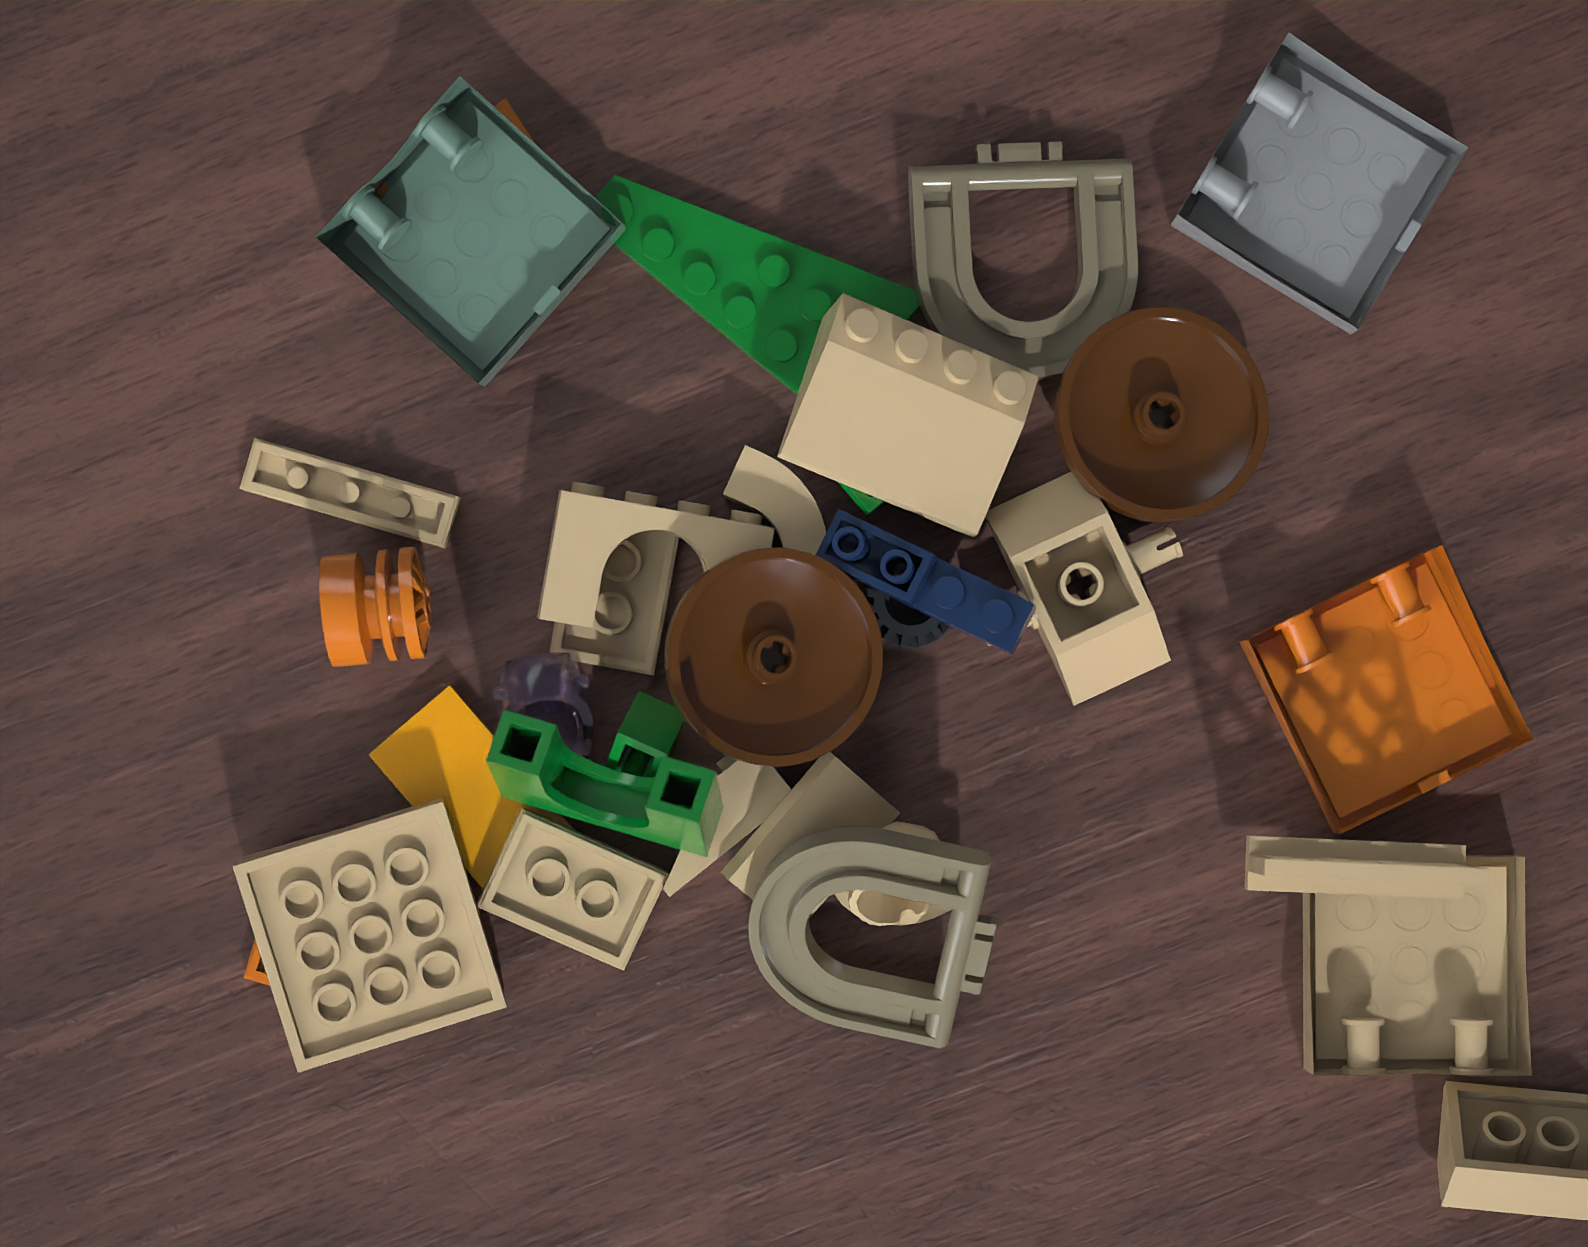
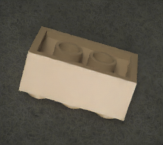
(1514, 1150)

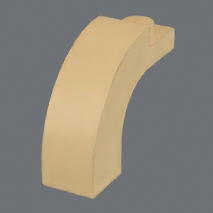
(779, 496)

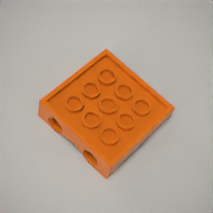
(1386, 690)

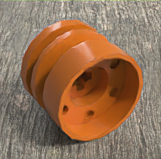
(374, 607)

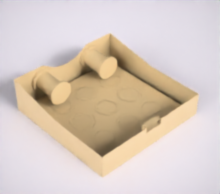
(369, 934)
(1418, 980)

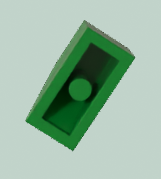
(645, 736)

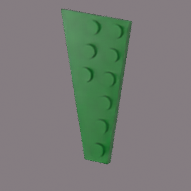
(740, 279)

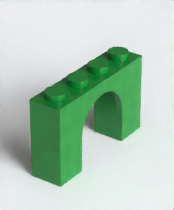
(539, 770)

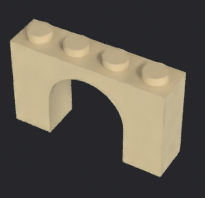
(592, 526)

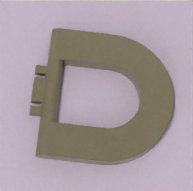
(944, 254)
(887, 865)

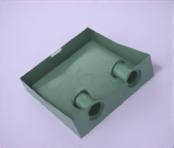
(472, 232)

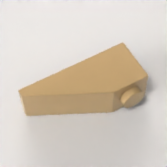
(748, 799)

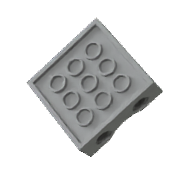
(1319, 185)

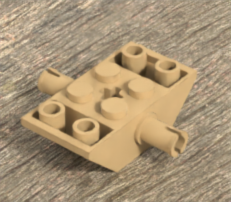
(1113, 630)

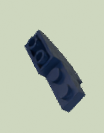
(926, 582)

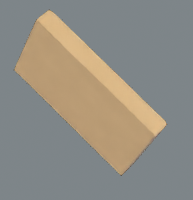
(628, 607)
(822, 800)
(572, 888)

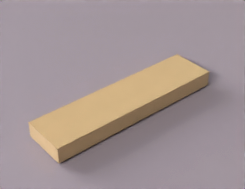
(350, 493)

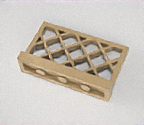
(1359, 867)

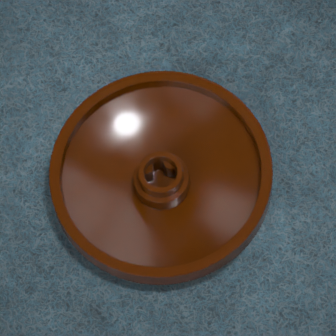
(1161, 414)
(773, 657)

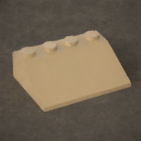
(907, 415)

